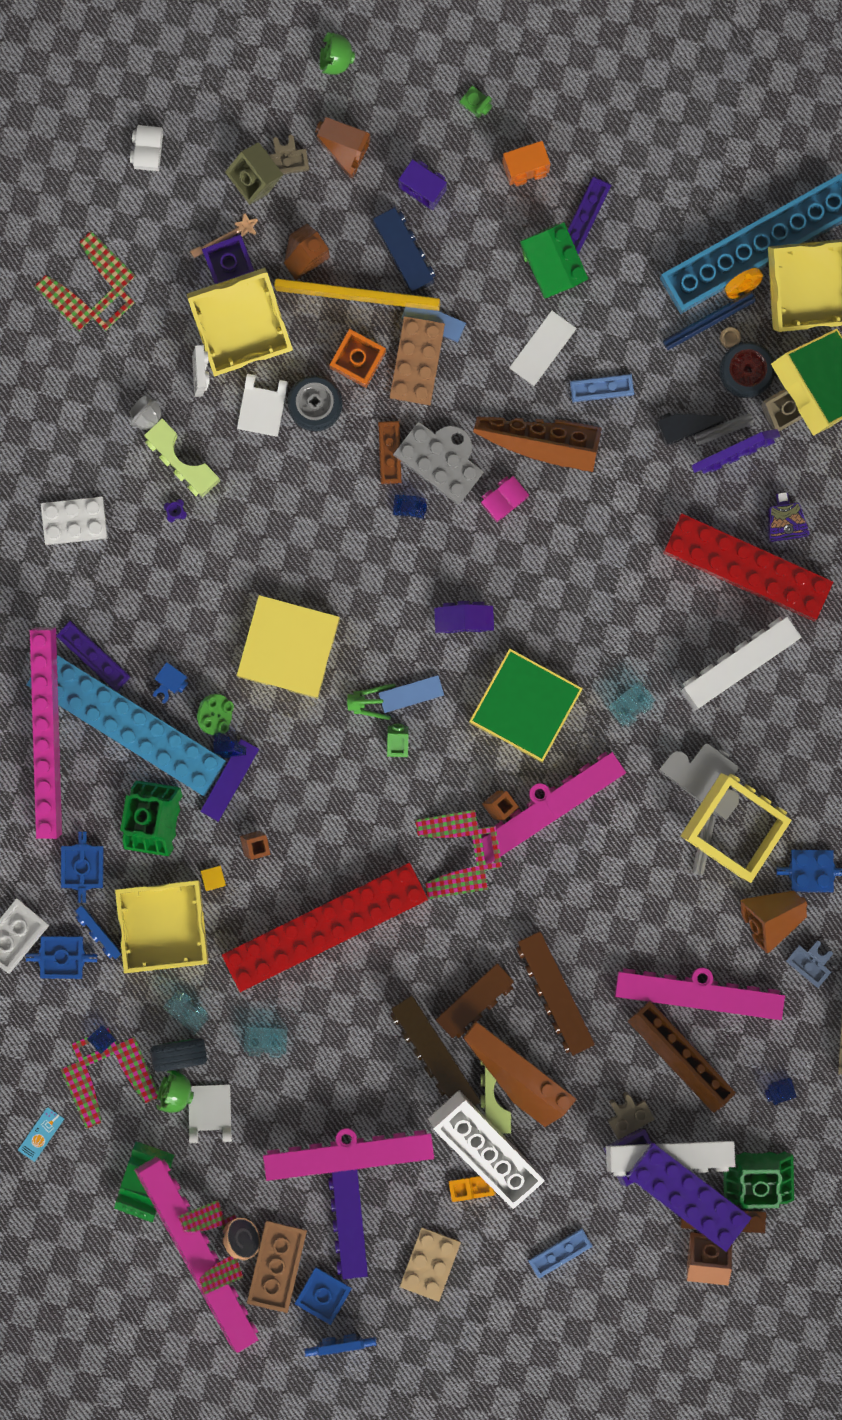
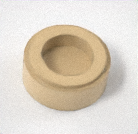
(729, 337)

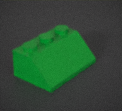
(554, 260)

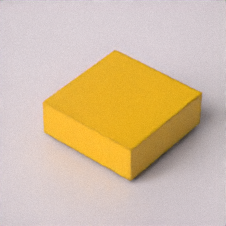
(213, 878)

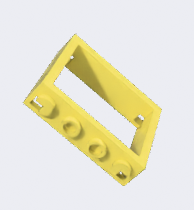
(708, 806)

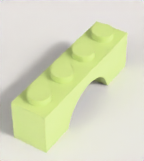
(199, 477)
(493, 1111)

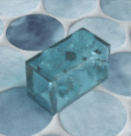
(630, 704)
(185, 1012)
(265, 1040)

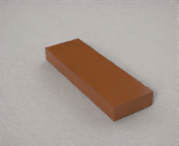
(389, 442)

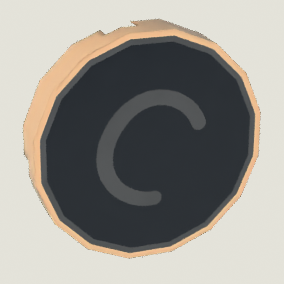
(241, 1239)

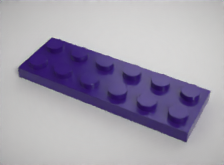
(689, 1197)

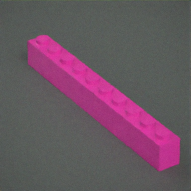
(46, 732)
(195, 1253)

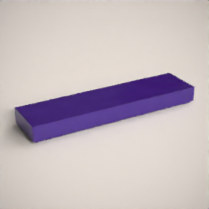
(587, 211)
(93, 656)
(229, 782)

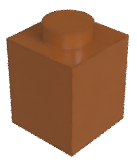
(500, 805)
(255, 845)

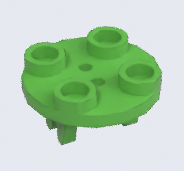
(221, 714)

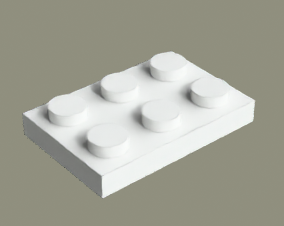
(200, 377)
(74, 521)
(18, 933)

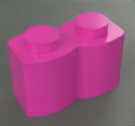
(504, 499)

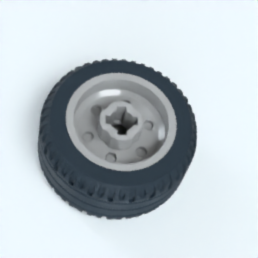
(326, 411)

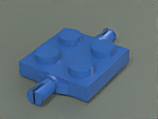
(82, 867)
(811, 871)
(61, 957)
(348, 1343)

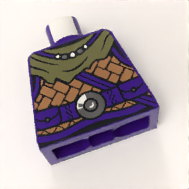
(786, 520)

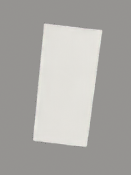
(542, 348)

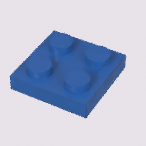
(323, 1295)

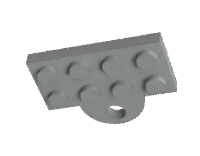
(440, 460)

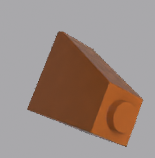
(343, 143)
(305, 251)
(773, 917)

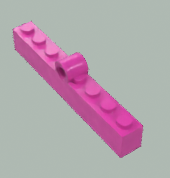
(553, 805)
(699, 995)
(349, 1156)

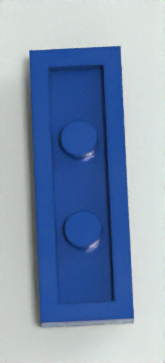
(97, 933)

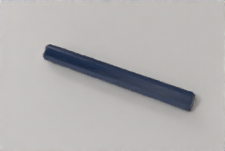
(709, 320)

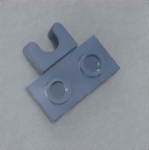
(810, 963)

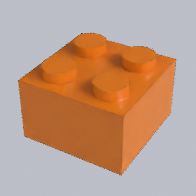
(526, 163)
(357, 358)

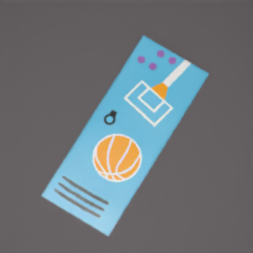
(41, 1134)

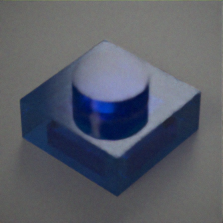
(101, 1039)

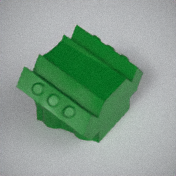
(150, 818)
(760, 1180)
(132, 1195)

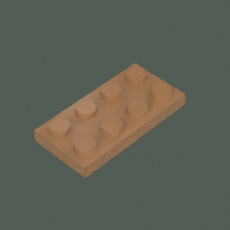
(417, 361)
(276, 1266)

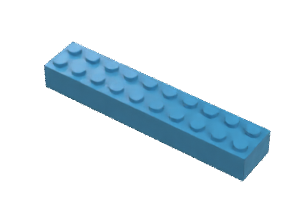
(748, 248)
(136, 728)

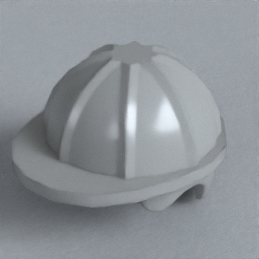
(145, 413)

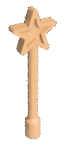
(243, 227)

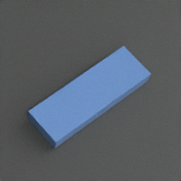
(453, 326)
(601, 388)
(411, 694)
(560, 1253)

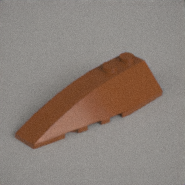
(555, 443)
(519, 1079)

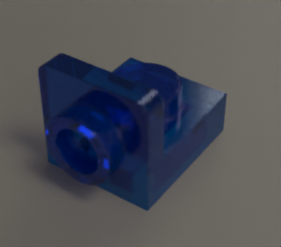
(409, 506)
(227, 748)
(780, 1091)

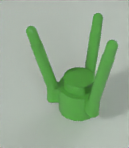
(357, 701)

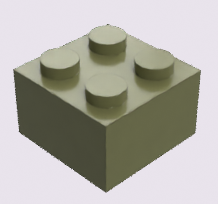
(254, 173)

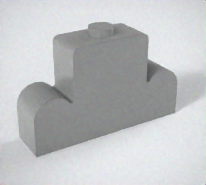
(701, 774)

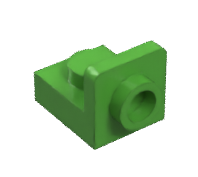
(476, 102)
(397, 741)

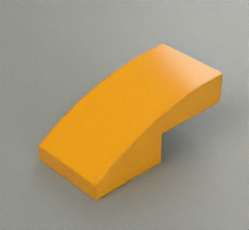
(470, 1188)

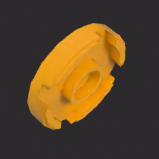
(743, 282)

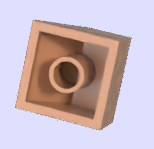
(708, 1261)

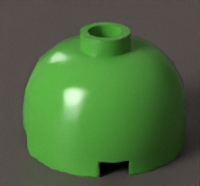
(336, 54)
(174, 1092)

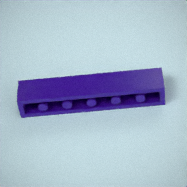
(348, 1224)

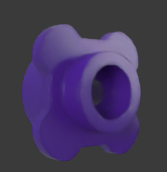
(169, 507)

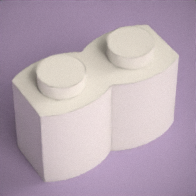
(147, 148)

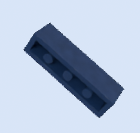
(403, 250)

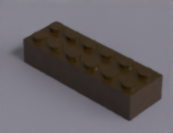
(432, 1050)

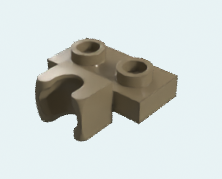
(288, 158)
(629, 1116)

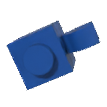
(171, 680)

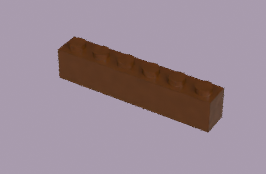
(556, 994)
(681, 1057)

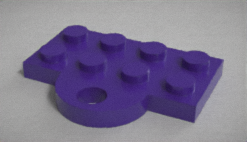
(738, 450)

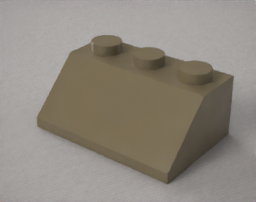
(781, 410)

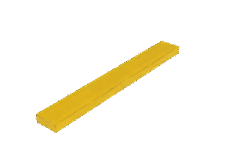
(357, 294)

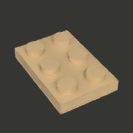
(430, 1264)

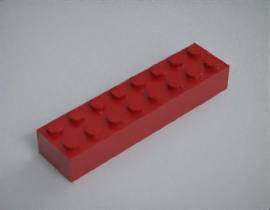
(748, 567)

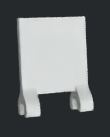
(262, 408)
(210, 1111)

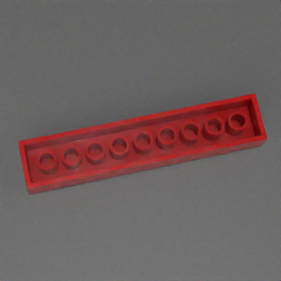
(324, 927)

